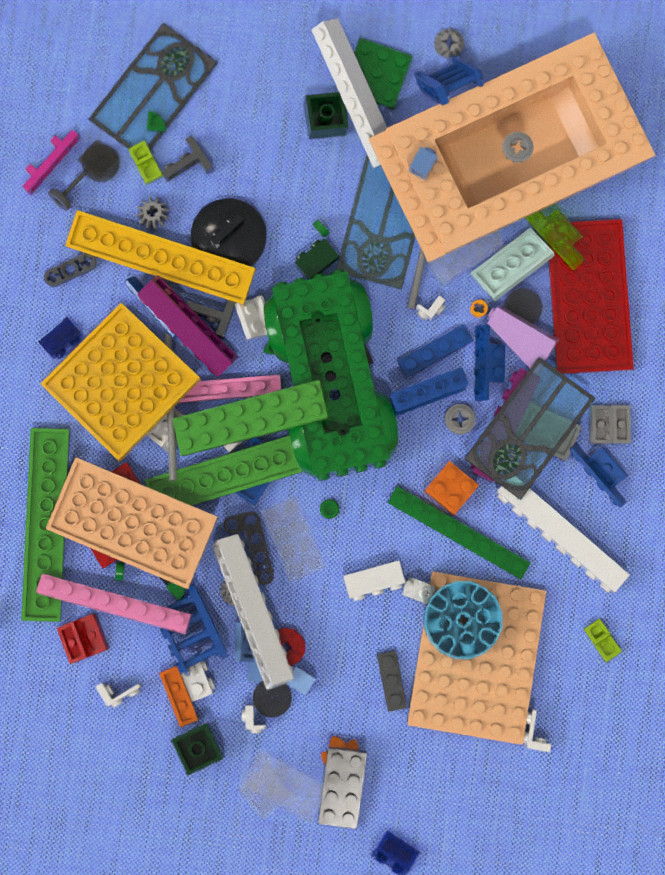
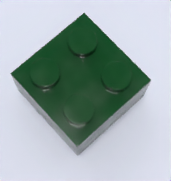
(325, 115)
(197, 748)

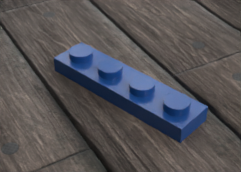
(435, 351)

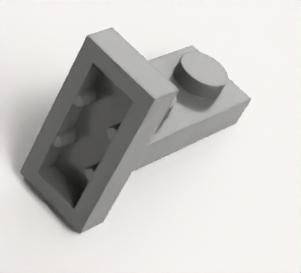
(187, 161)
(215, 315)

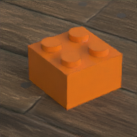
(451, 488)

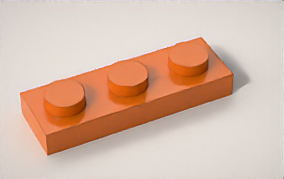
(178, 696)

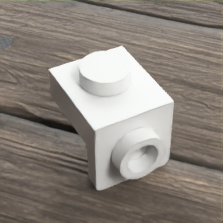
(436, 308)
(418, 590)
(248, 716)

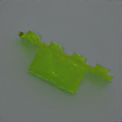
(559, 234)

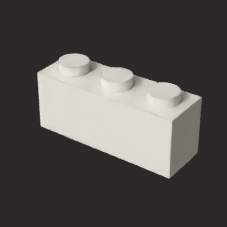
(374, 580)

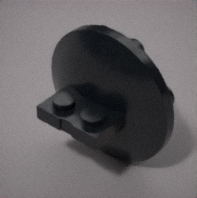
(230, 231)

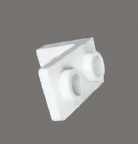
(106, 693)
(539, 743)

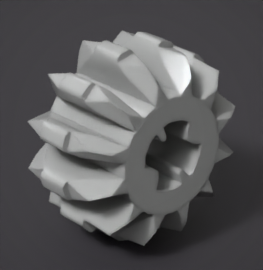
(159, 216)

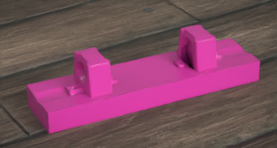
(40, 174)

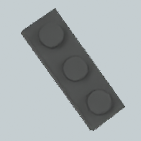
(391, 681)

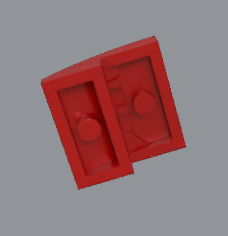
(82, 638)

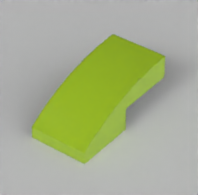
(145, 162)
(602, 640)

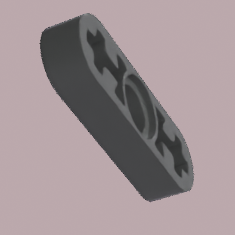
(59, 281)

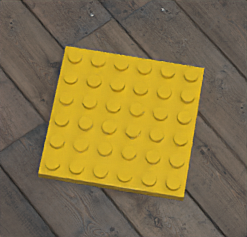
(120, 381)

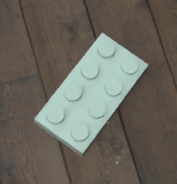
(512, 264)

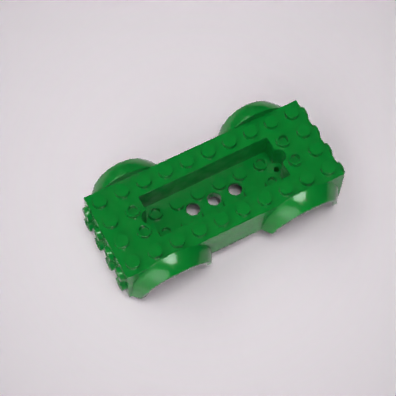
(334, 318)

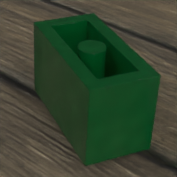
(316, 259)

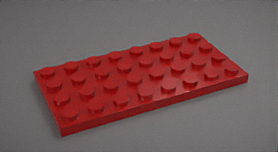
(592, 302)

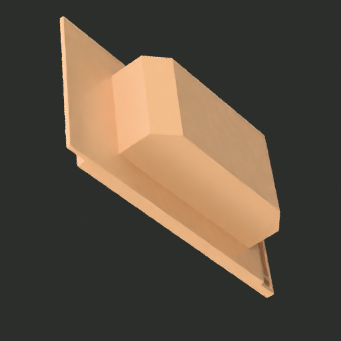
(561, 101)

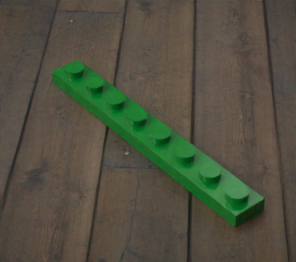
(458, 532)

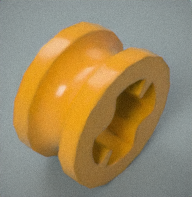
(479, 303)

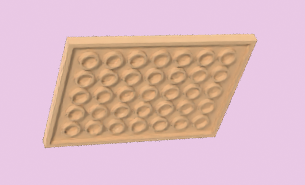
(485, 693)

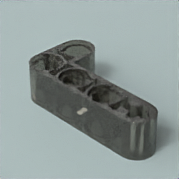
(254, 548)

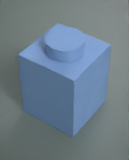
(423, 162)

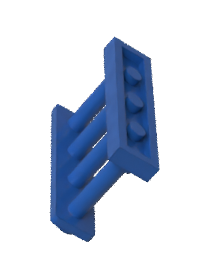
(448, 79)
(428, 391)
(208, 632)

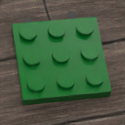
(383, 70)

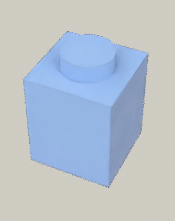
(302, 681)

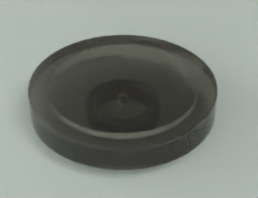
(100, 171)
(529, 299)
(268, 706)

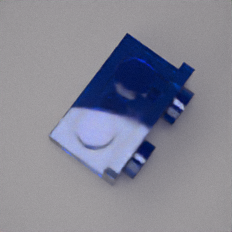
(60, 339)
(395, 853)

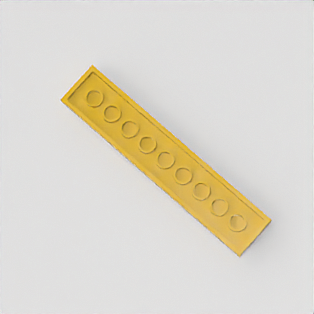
(160, 257)

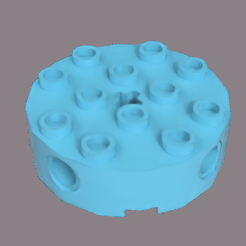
(474, 604)

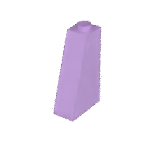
(521, 335)

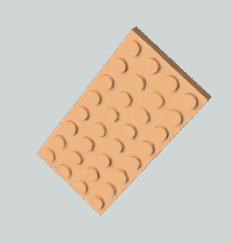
(132, 523)

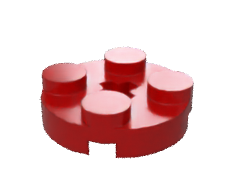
(296, 641)

